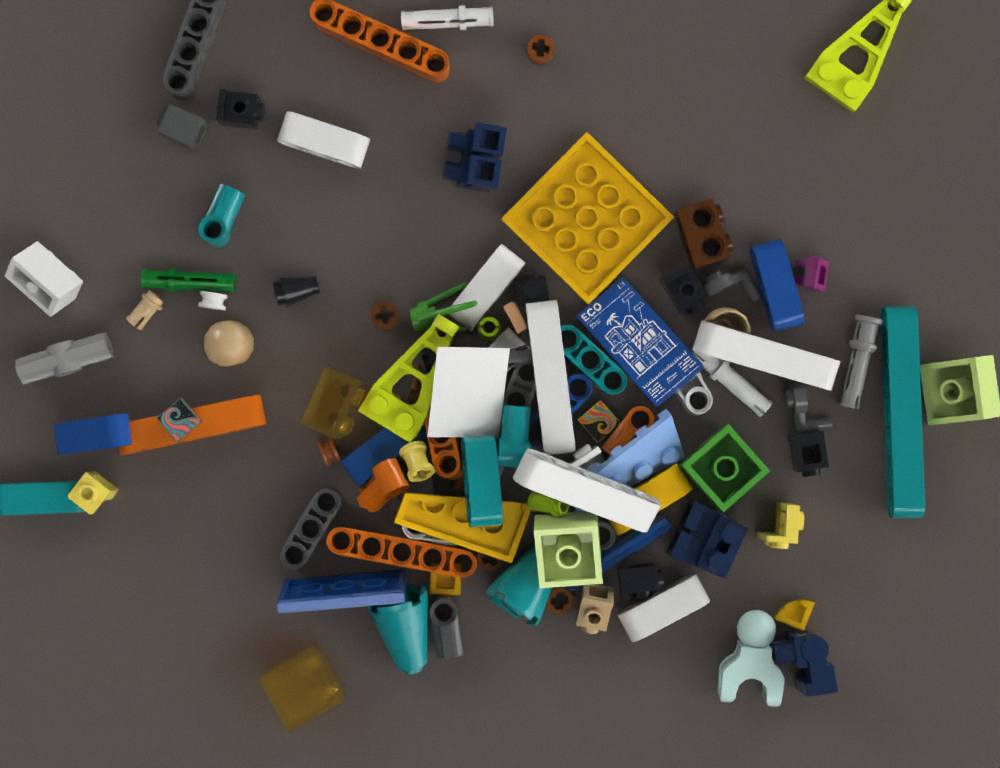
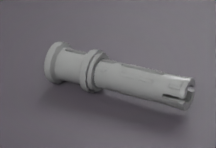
(862, 346)

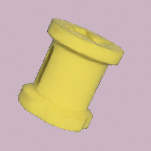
(417, 462)

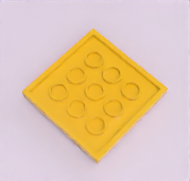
(587, 218)

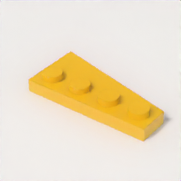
(447, 520)

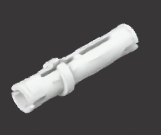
(447, 18)
(720, 370)

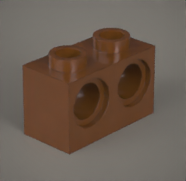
(694, 235)

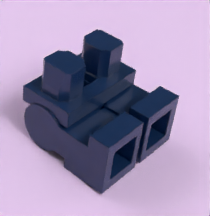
(480, 156)
(722, 541)
(810, 654)

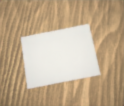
(468, 391)

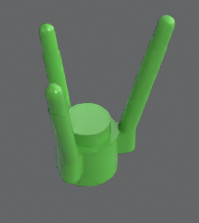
(424, 315)

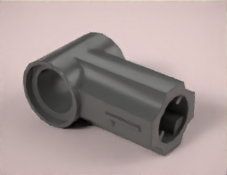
(446, 629)

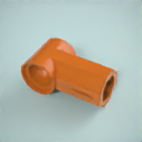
(626, 431)
(385, 484)

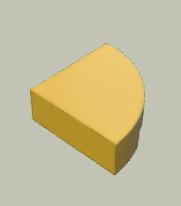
(795, 613)

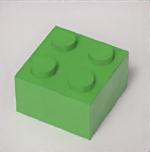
(724, 467)

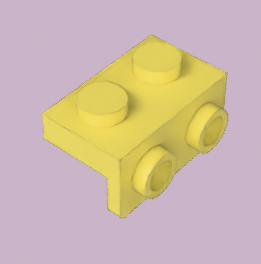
(787, 526)

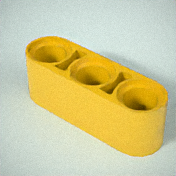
(664, 486)

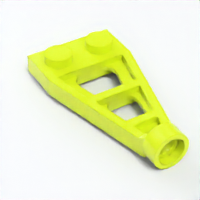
(837, 79)
(391, 411)

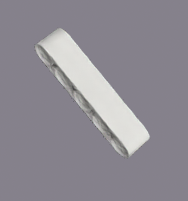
(766, 355)
(550, 377)
(586, 490)

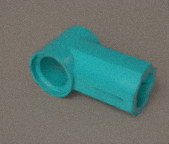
(222, 213)
(513, 436)

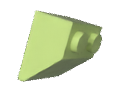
(960, 390)
(568, 549)

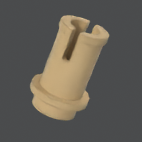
(145, 309)

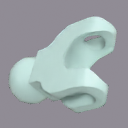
(752, 660)

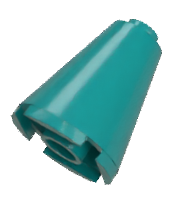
(519, 590)
(405, 629)

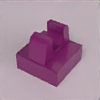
(815, 273)

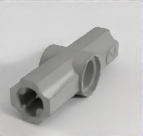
(64, 358)

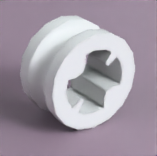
(212, 300)

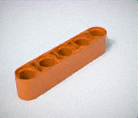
(369, 30)
(216, 420)
(387, 547)

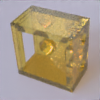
(329, 400)
(302, 687)

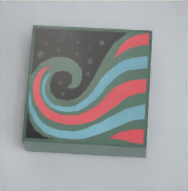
(179, 420)

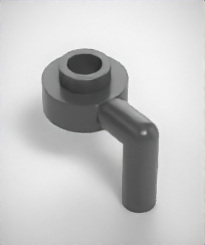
(718, 283)
(797, 400)

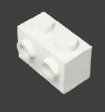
(43, 278)

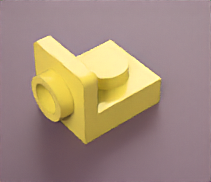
(92, 491)

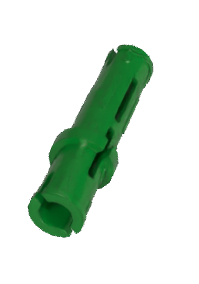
(180, 280)

